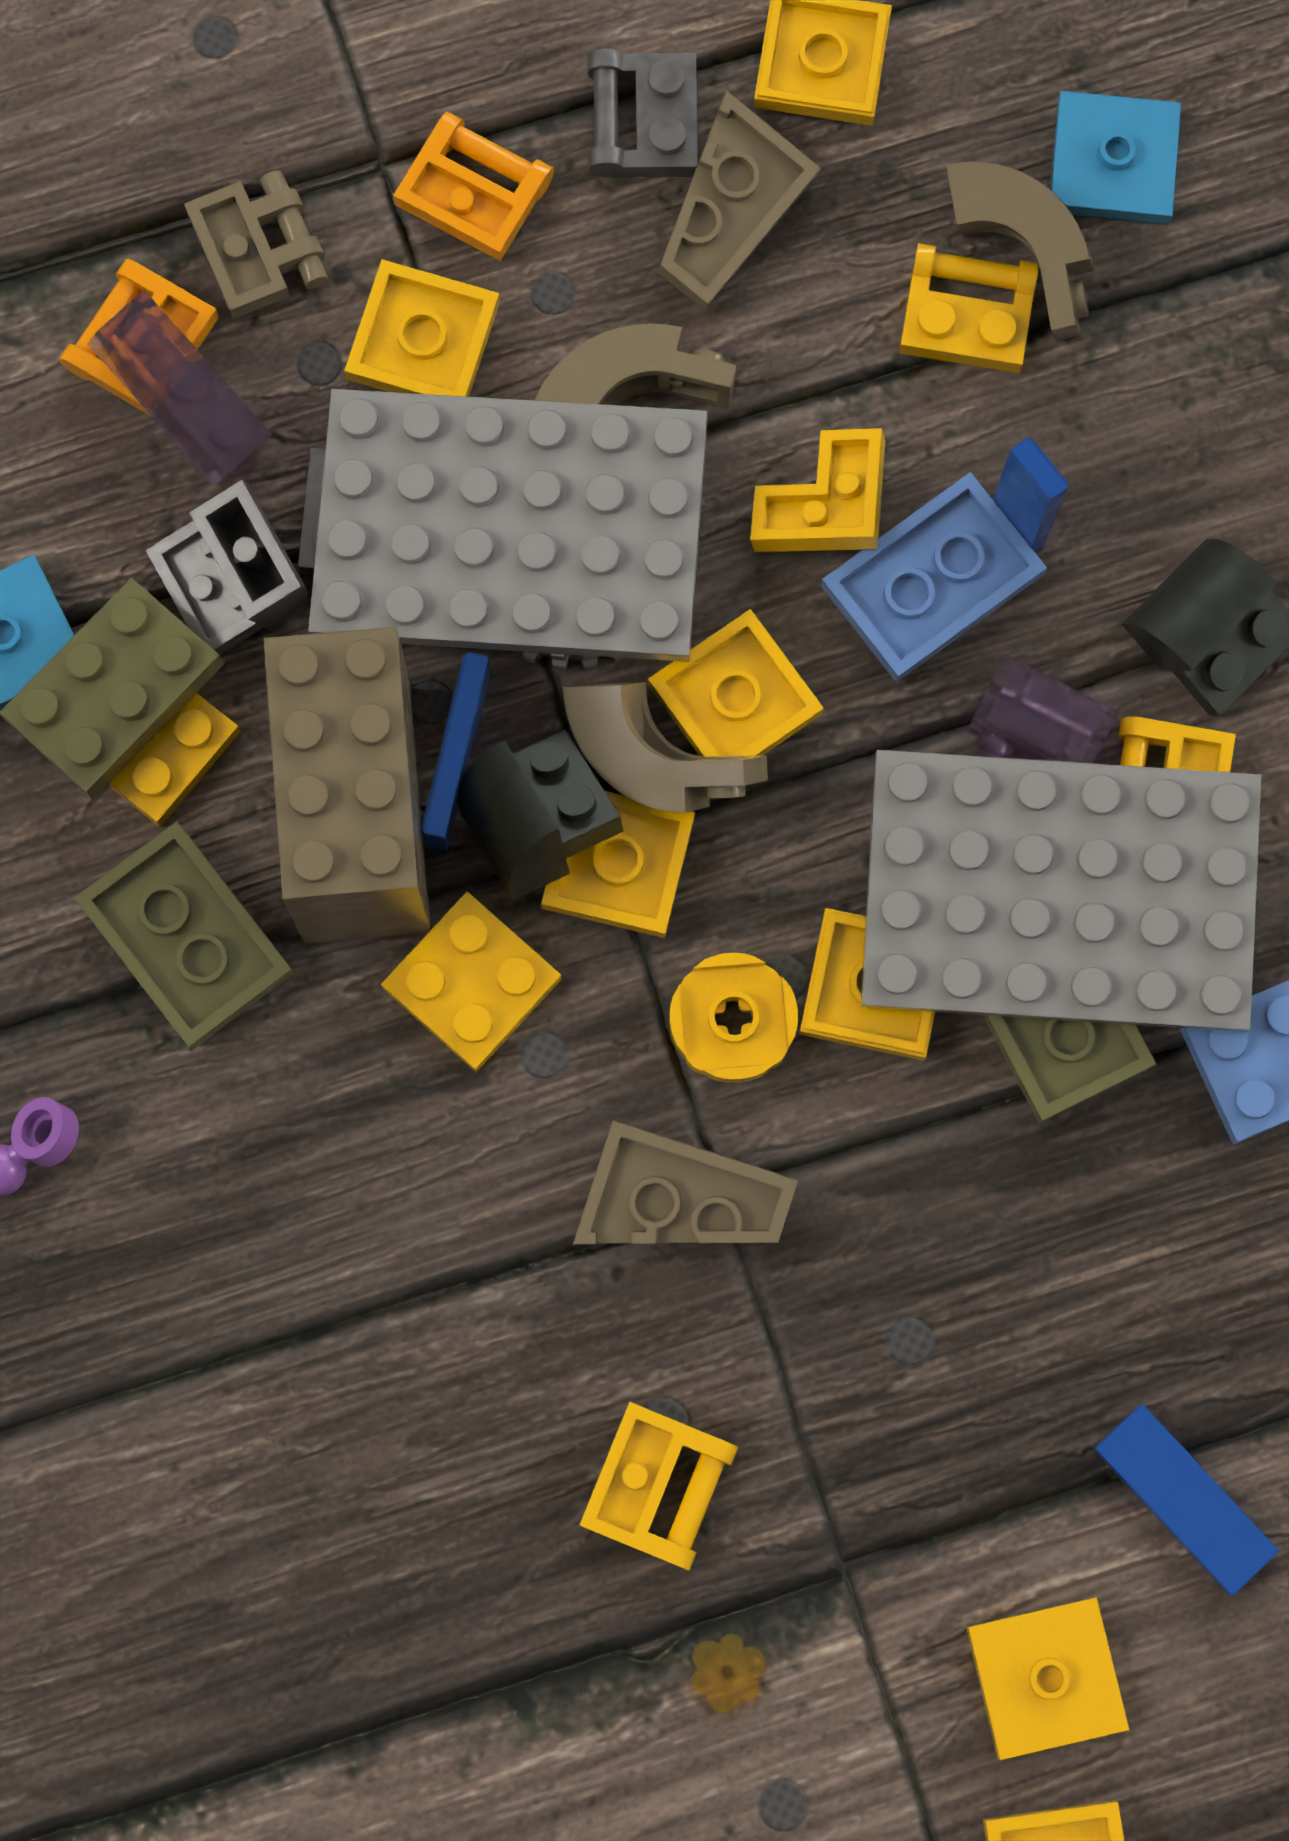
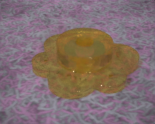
(746, 1664)

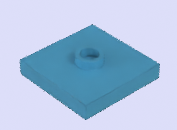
(1116, 156)
(30, 626)

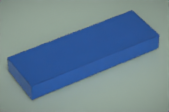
(1030, 492)
(455, 750)
(1186, 1500)

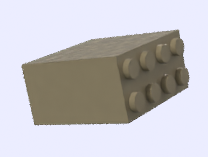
(346, 785)

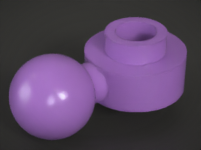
(40, 1134)

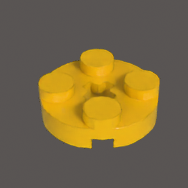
(757, 990)

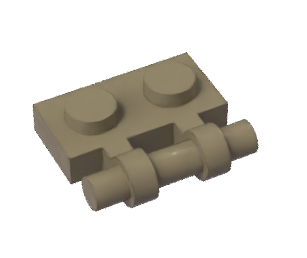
(238, 250)

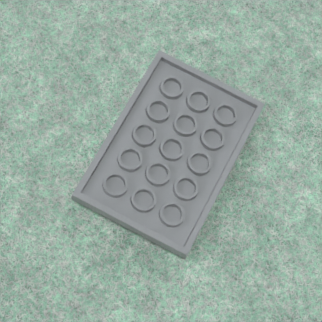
(510, 523)
(1061, 891)

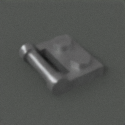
(663, 114)

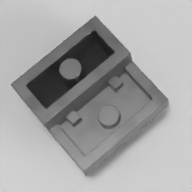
(229, 570)

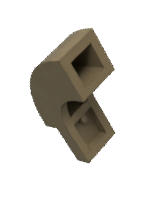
(1015, 205)
(638, 362)
(637, 760)

